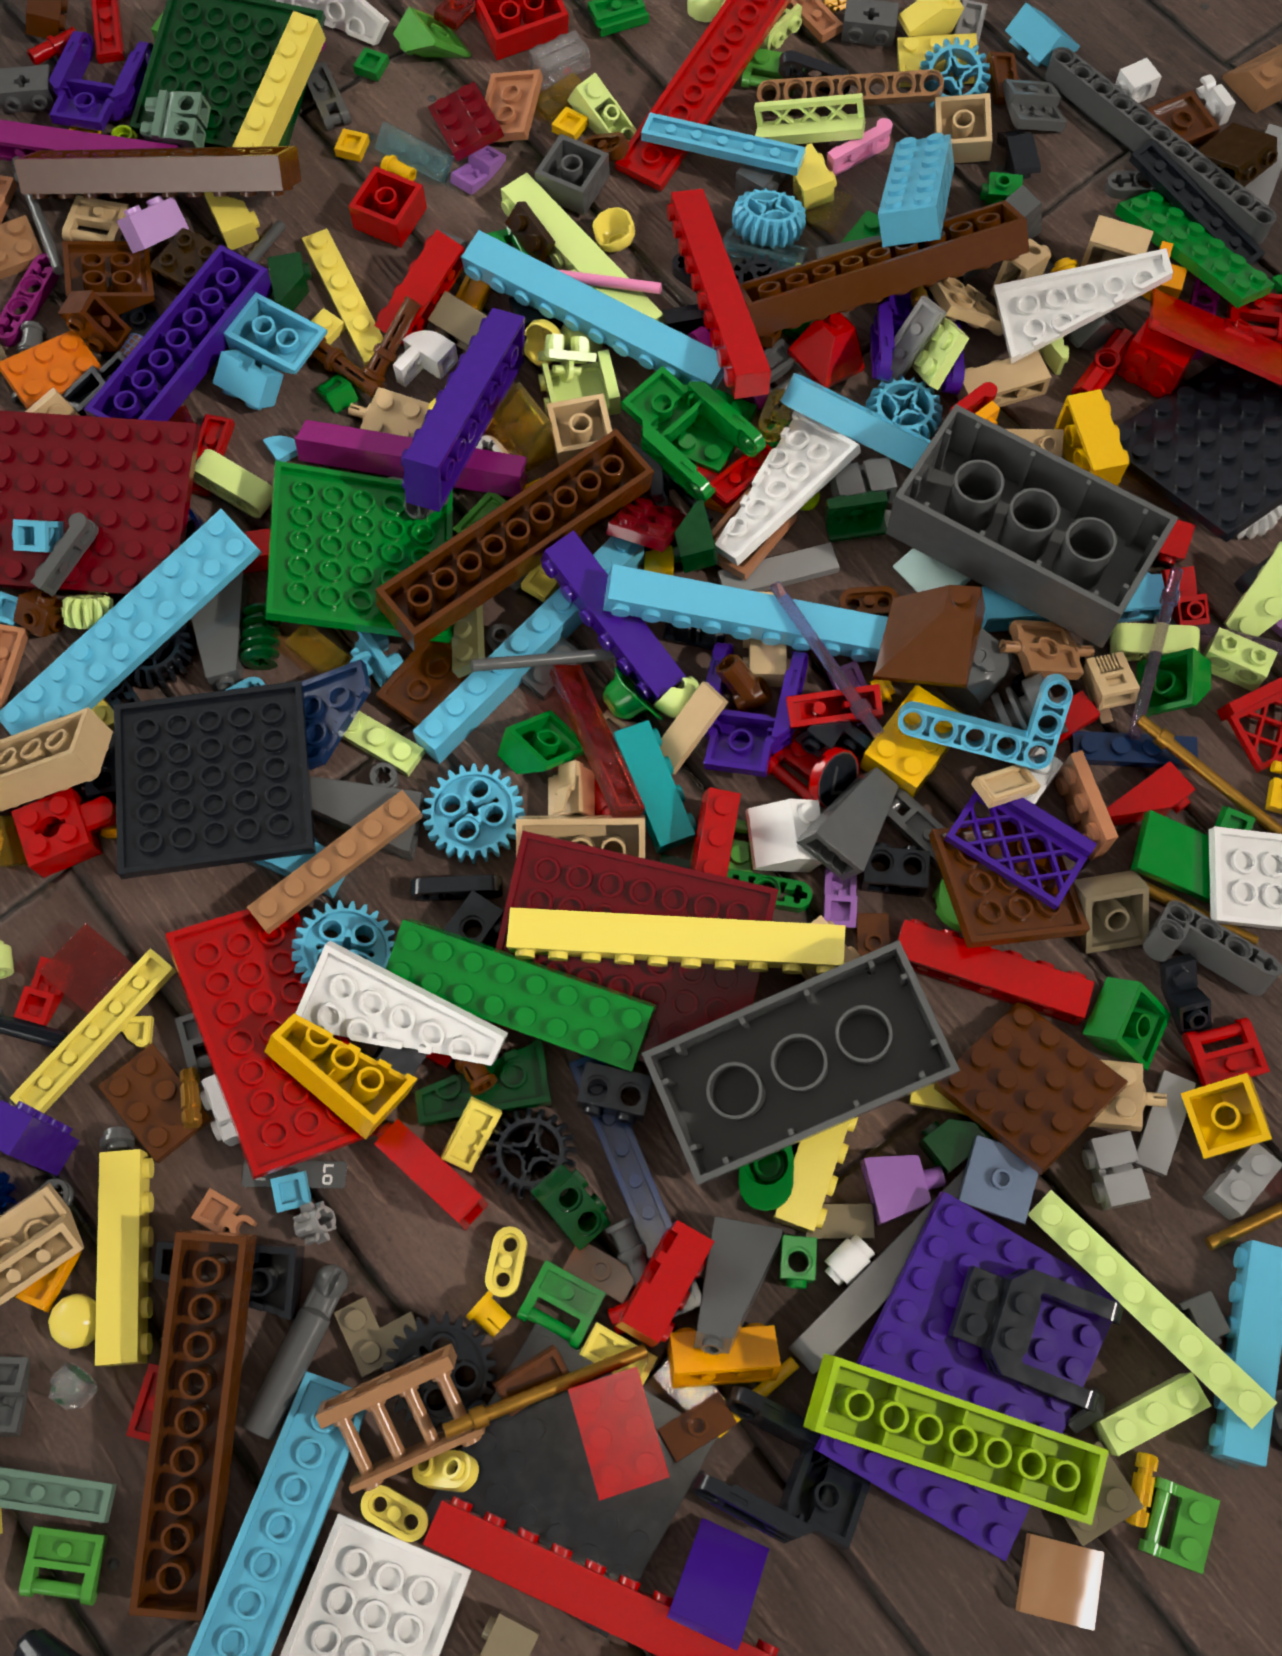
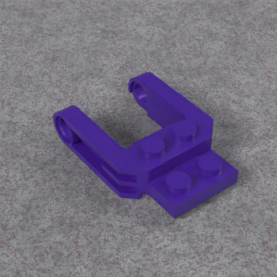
(89, 102)
(886, 324)
(747, 740)

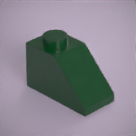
(289, 279)
(695, 541)
(950, 1142)

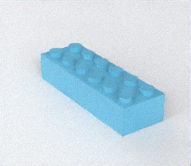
(916, 190)

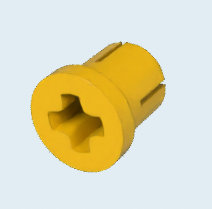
(489, 1314)

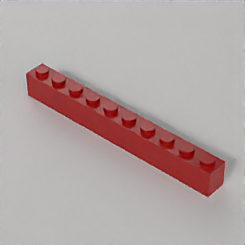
(719, 295)
(571, 1585)

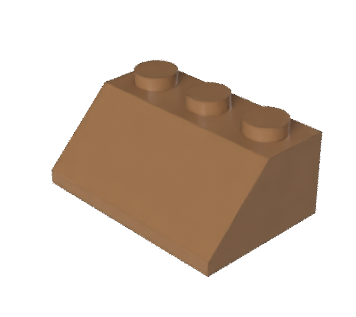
(1258, 80)

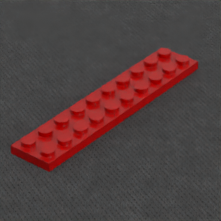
(703, 83)

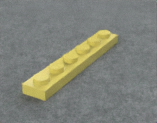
(343, 293)
(94, 1032)

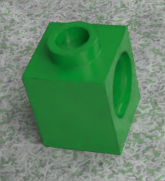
(808, 1249)

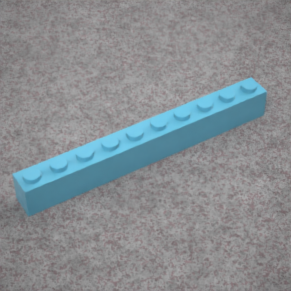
(589, 311)
(739, 613)
(488, 689)

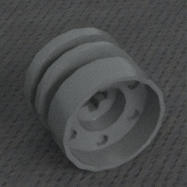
(1019, 709)

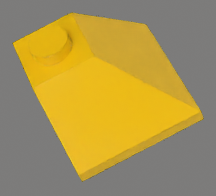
(1226, 1115)

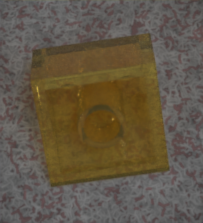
(524, 428)

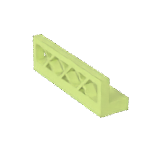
(816, 129)

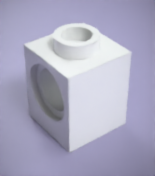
(1139, 80)

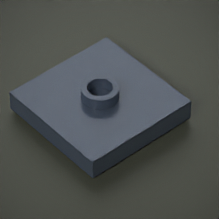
(997, 1181)

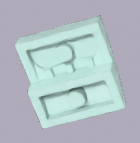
(927, 573)

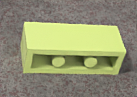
(1150, 1413)

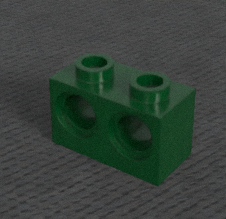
(570, 1207)

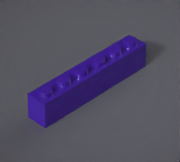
(627, 637)

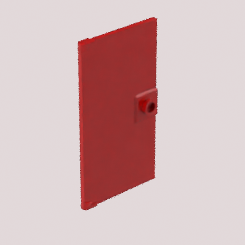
(1217, 336)

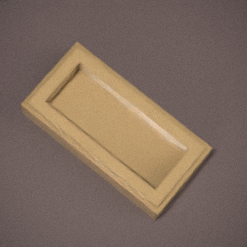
(1005, 785)

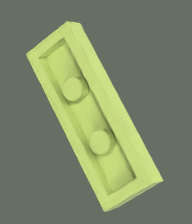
(384, 743)

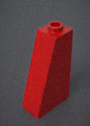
(431, 1173)

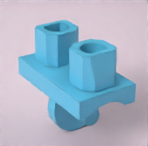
(370, 650)

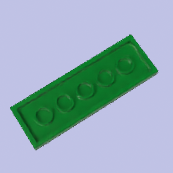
(1196, 249)

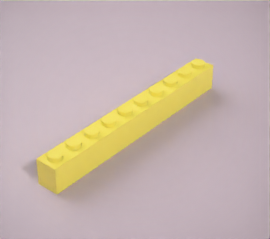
(675, 939)

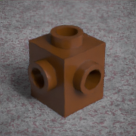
(39, 613)

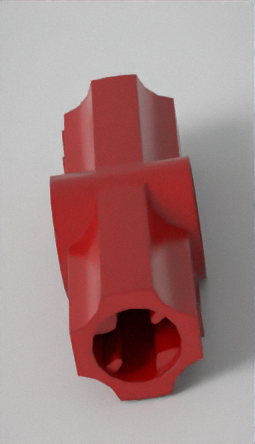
(1105, 363)

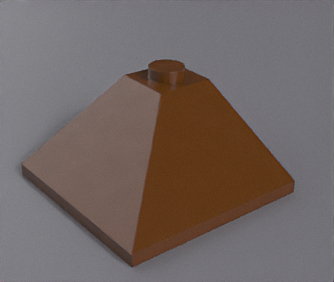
(92, 263)
(932, 636)

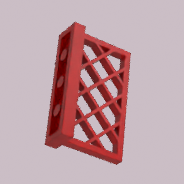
(1246, 706)

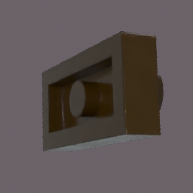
(530, 231)

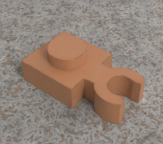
(220, 1213)

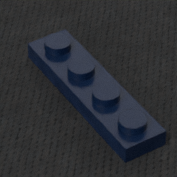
(1120, 750)

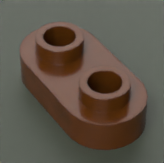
(611, 143)
(868, 598)

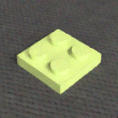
(940, 353)

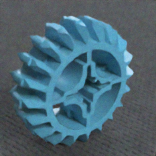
(950, 53)
(768, 218)
(904, 404)

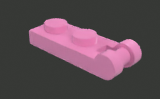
(856, 151)

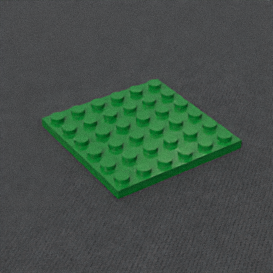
(338, 542)

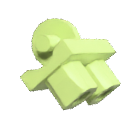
(578, 354)

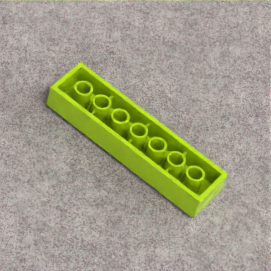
(956, 1438)

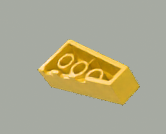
(339, 1074)

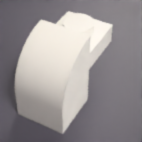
(427, 351)

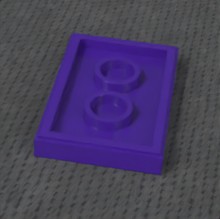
(718, 1584)

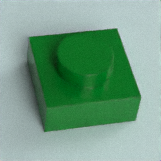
(371, 64)
(1234, 819)

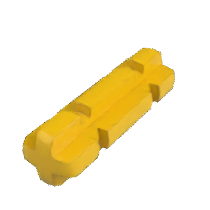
(1143, 1487)

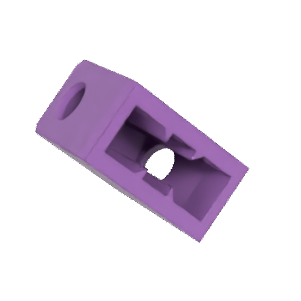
(899, 1185)

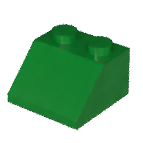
(1127, 1021)

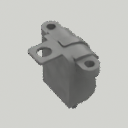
(986, 673)

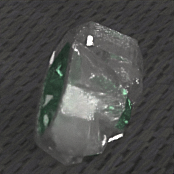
(72, 1387)

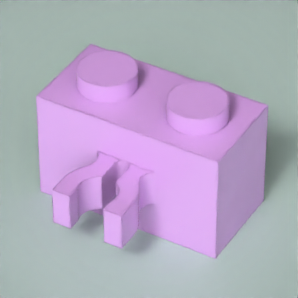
(152, 224)

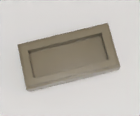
(845, 1221)

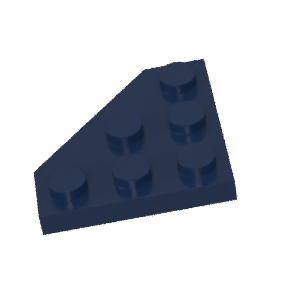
(331, 706)

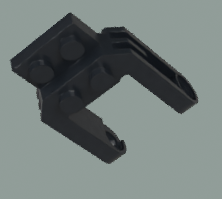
(1001, 1318)
(818, 1494)

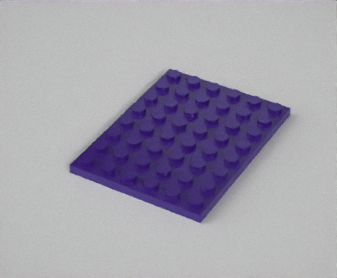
(915, 1346)

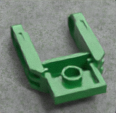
(668, 408)

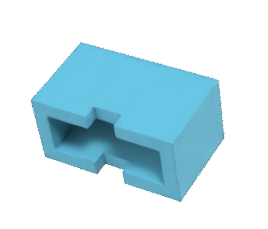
(244, 380)

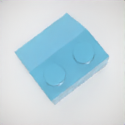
(1038, 35)

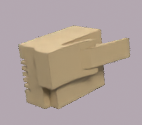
(1109, 683)
(571, 790)

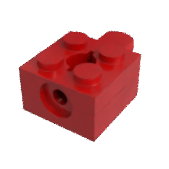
(71, 839)

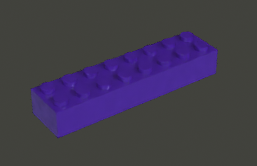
(182, 341)
(463, 410)

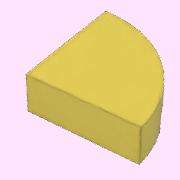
(139, 1031)

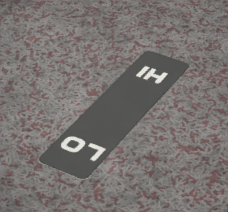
(319, 1174)

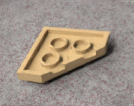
(966, 305)

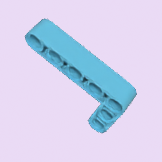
(994, 731)

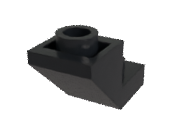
(1020, 152)
(660, 483)
(822, 737)
(1186, 1002)

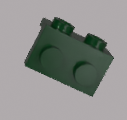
(855, 516)

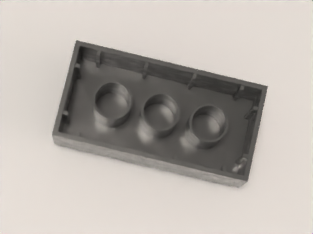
(1029, 525)
(800, 1062)

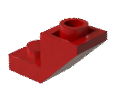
(1192, 606)

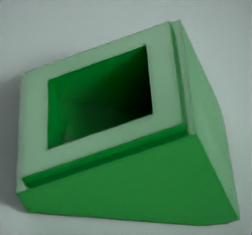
(337, 393)

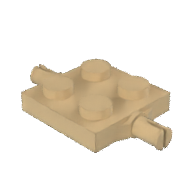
(391, 413)
(1127, 1108)

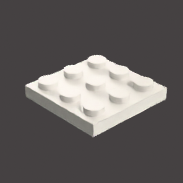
(1245, 878)

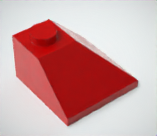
(828, 350)

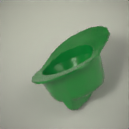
(623, 698)
(768, 1181)

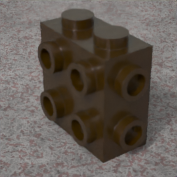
(1242, 152)
(181, 260)

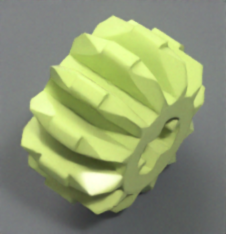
(85, 610)

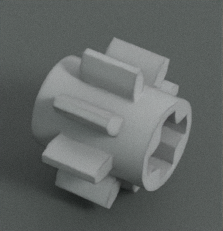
(314, 1223)

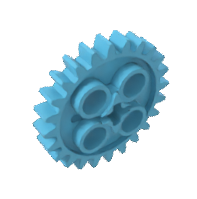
(459, 791)
(348, 924)

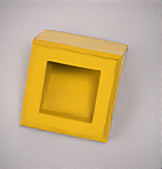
(660, 561)

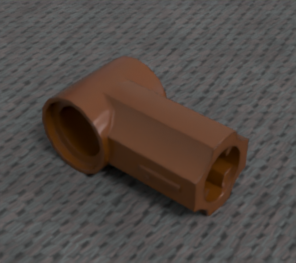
(746, 689)

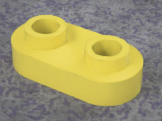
(506, 1262)
(441, 1475)
(394, 1516)

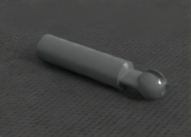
(296, 1353)

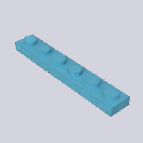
(723, 144)

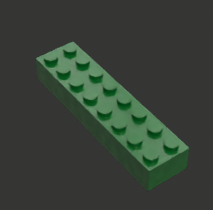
(523, 994)

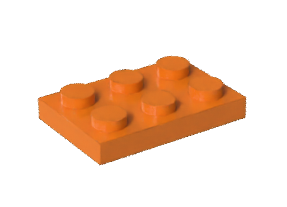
(48, 365)

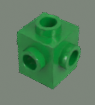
(999, 187)

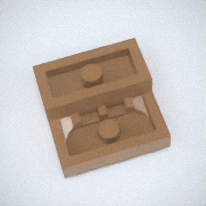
(1060, 1581)

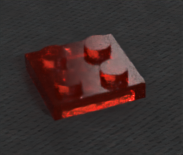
(86, 968)

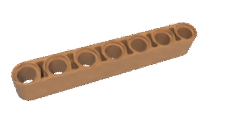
(863, 83)

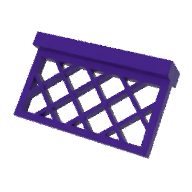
(1038, 825)

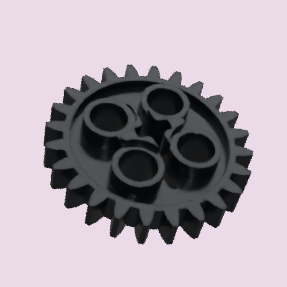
(468, 1351)

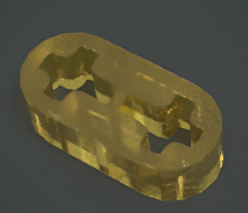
(769, 414)

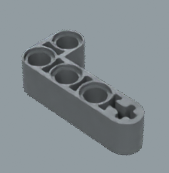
(1212, 946)

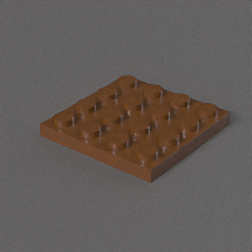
(992, 907)
(1031, 1086)

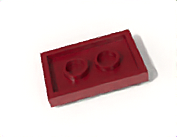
(466, 121)
(646, 524)

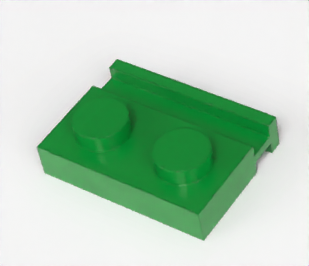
(617, 15)

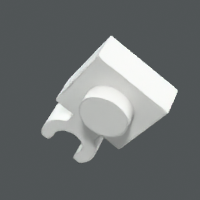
(1218, 100)

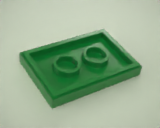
(1173, 855)

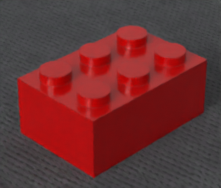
(520, 24)
(618, 1433)

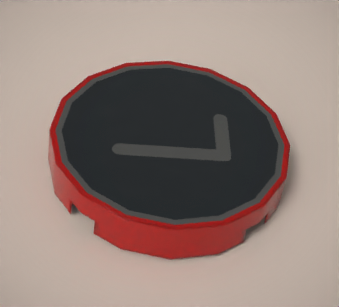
(832, 775)

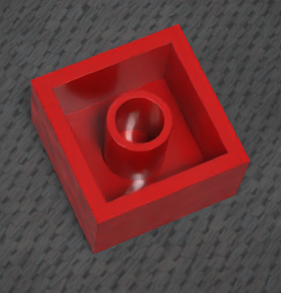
(387, 206)
(1156, 361)

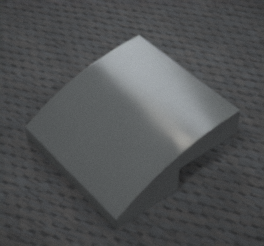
(1033, 105)
(13, 1394)

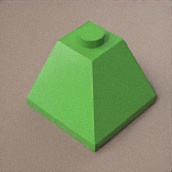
(427, 37)

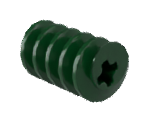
(259, 638)

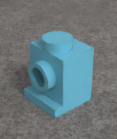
(36, 535)

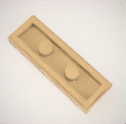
(692, 724)

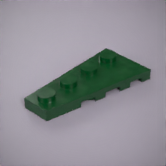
(519, 1086)

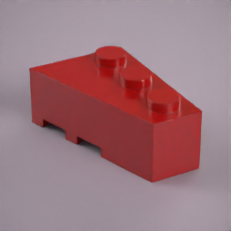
(665, 1284)

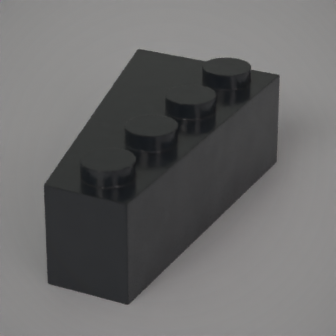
(274, 1278)

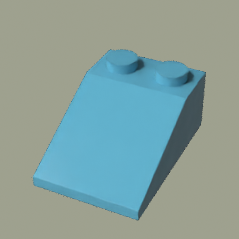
(273, 335)

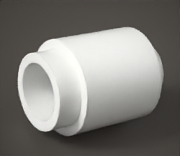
(849, 1260)

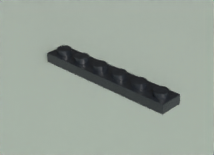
(1192, 200)

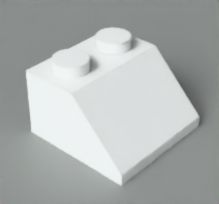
(774, 834)

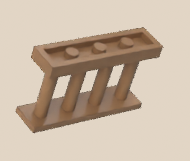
(372, 1397)

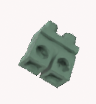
(177, 119)

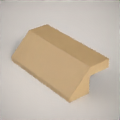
(35, 1240)

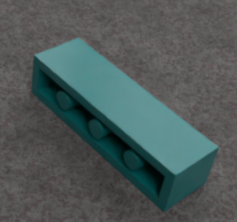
(651, 772)

